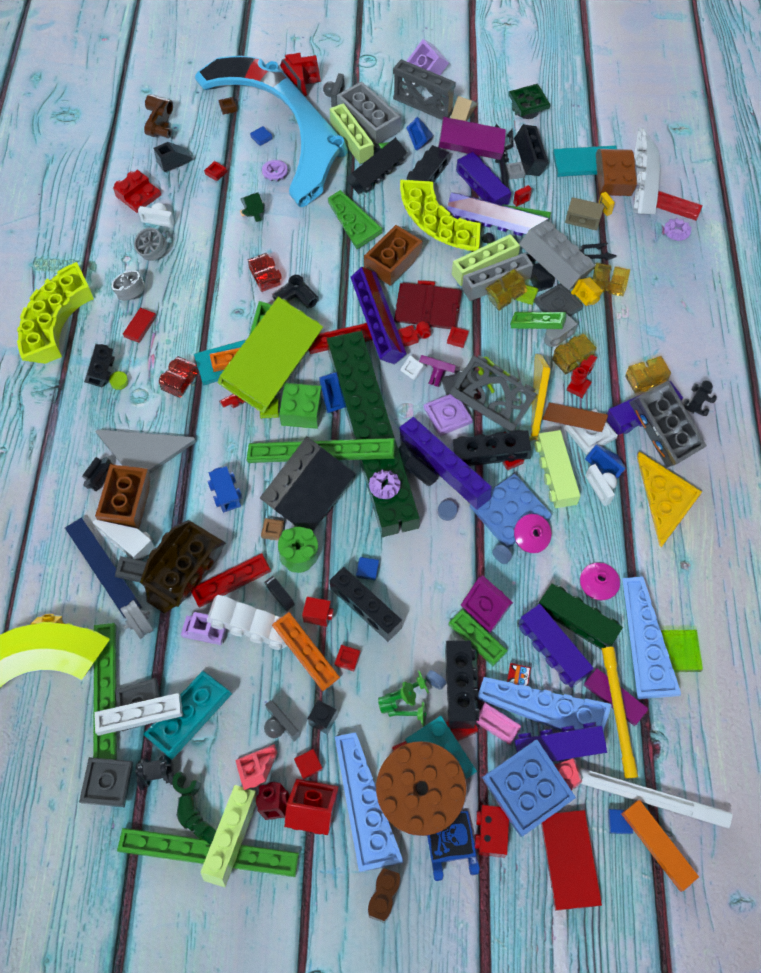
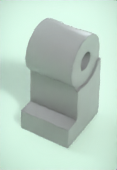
(556, 336)

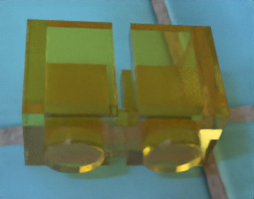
(618, 280)
(514, 288)
(574, 351)
(643, 378)

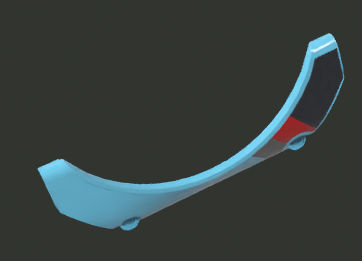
(318, 139)

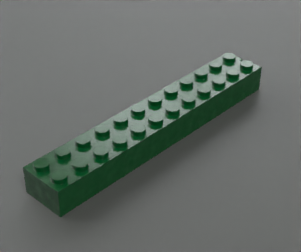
(370, 421)

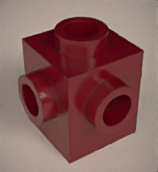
(272, 800)

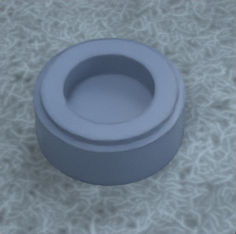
(447, 510)
(502, 554)
(435, 680)

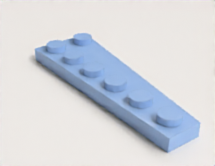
(650, 657)
(543, 706)
(370, 828)

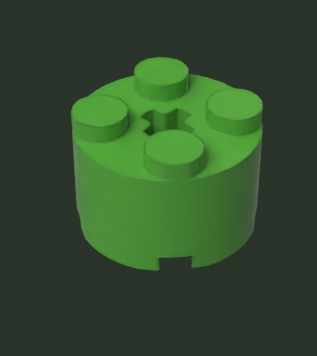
(294, 539)

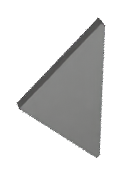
(144, 449)

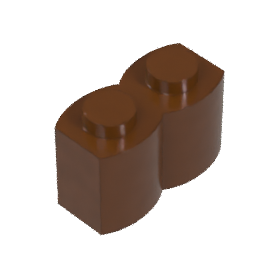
(386, 889)

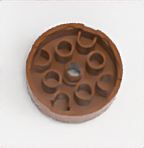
(398, 793)

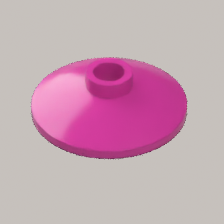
(524, 533)
(599, 589)

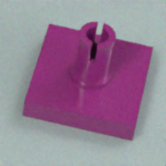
(438, 368)
(486, 603)

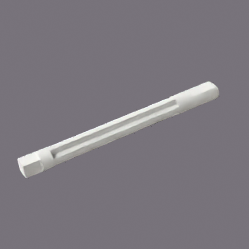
(656, 798)

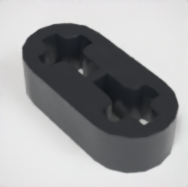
(279, 593)

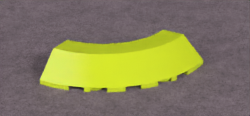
(434, 219)
(48, 312)
(49, 648)

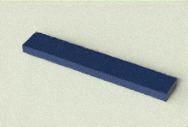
(100, 564)

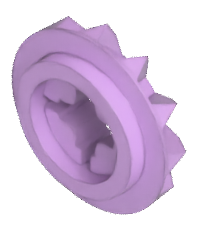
(274, 165)
(677, 234)
(389, 490)

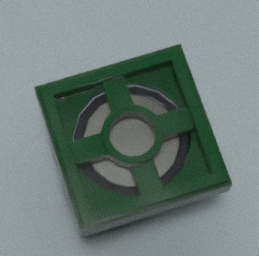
(528, 101)

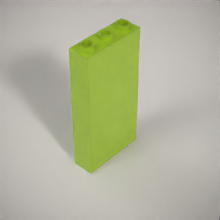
(270, 355)

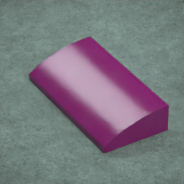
(472, 137)

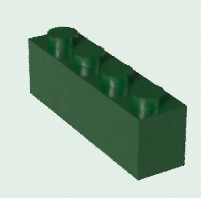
(580, 618)

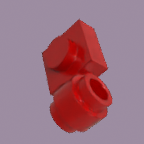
(410, 336)
(581, 373)

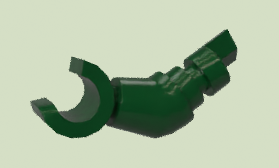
(187, 810)

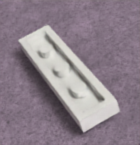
(138, 714)

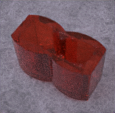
(264, 272)
(178, 376)

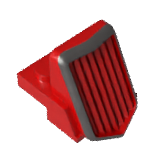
(301, 70)

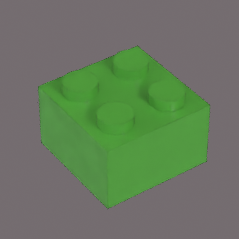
(301, 405)

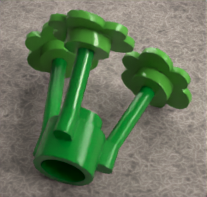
(390, 702)

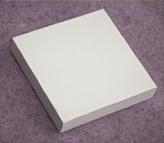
(588, 439)

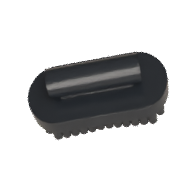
(96, 473)

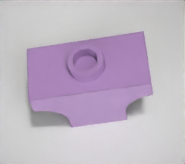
(199, 629)

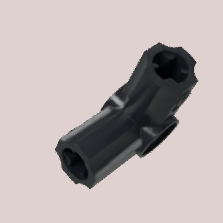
(302, 292)

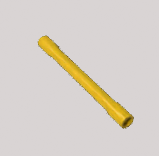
(628, 759)

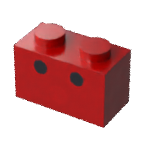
(492, 832)

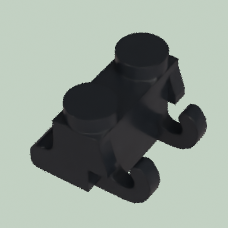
(699, 398)
(154, 770)

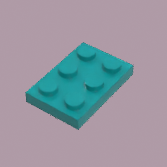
(440, 734)

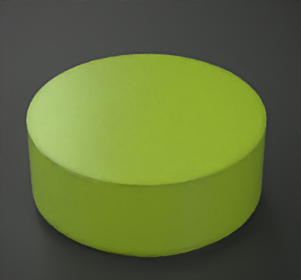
(118, 380)

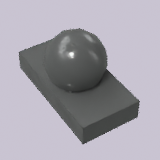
(333, 89)
(449, 382)
(279, 723)

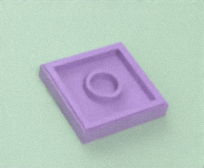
(447, 414)

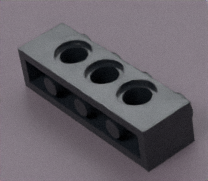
(501, 452)
(366, 604)
(459, 716)

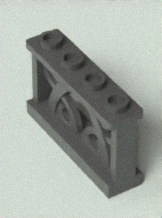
(434, 83)
(467, 394)

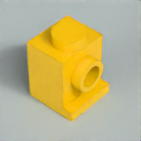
(587, 291)

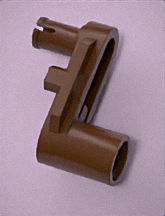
(157, 121)

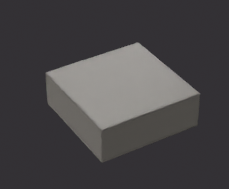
(515, 170)

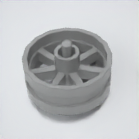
(146, 237)
(128, 285)
(136, 619)

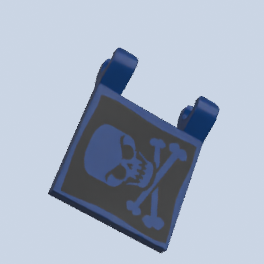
(453, 844)

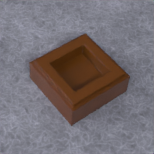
(228, 105)

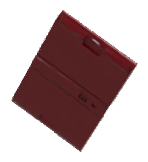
(428, 304)

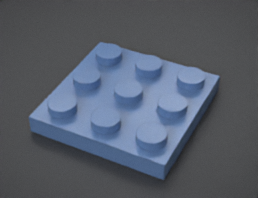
(507, 505)
(528, 788)

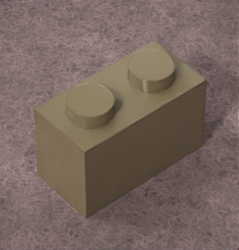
(584, 213)

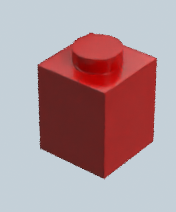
(317, 611)

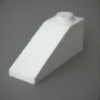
(127, 539)

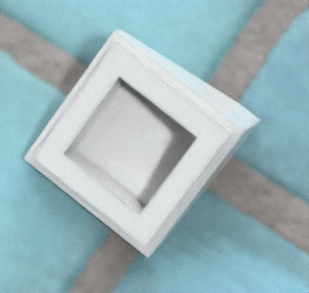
(413, 368)

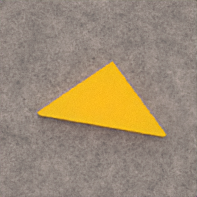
(540, 384)
(667, 496)

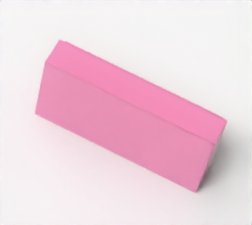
(498, 723)

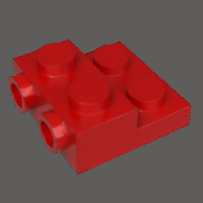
(136, 190)

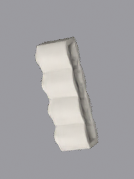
(245, 620)

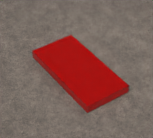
(570, 861)

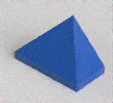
(418, 133)
(331, 392)
(606, 461)

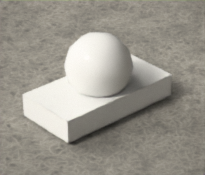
(156, 215)
(602, 484)

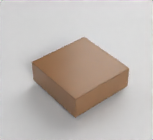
(272, 529)

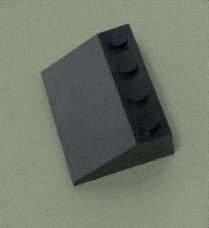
(308, 485)

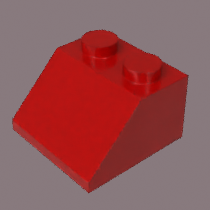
(311, 806)

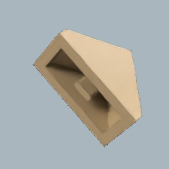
(463, 109)

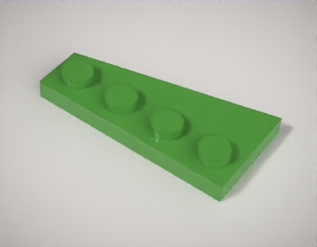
(354, 220)

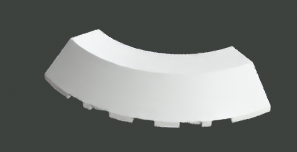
(647, 175)

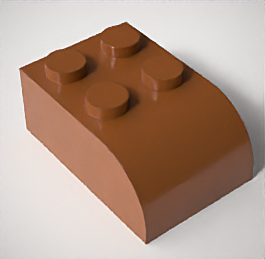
(616, 171)
(393, 254)
(124, 496)

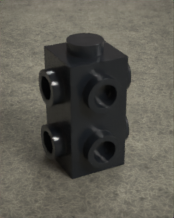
(98, 366)

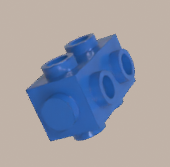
(223, 483)

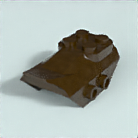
(179, 564)

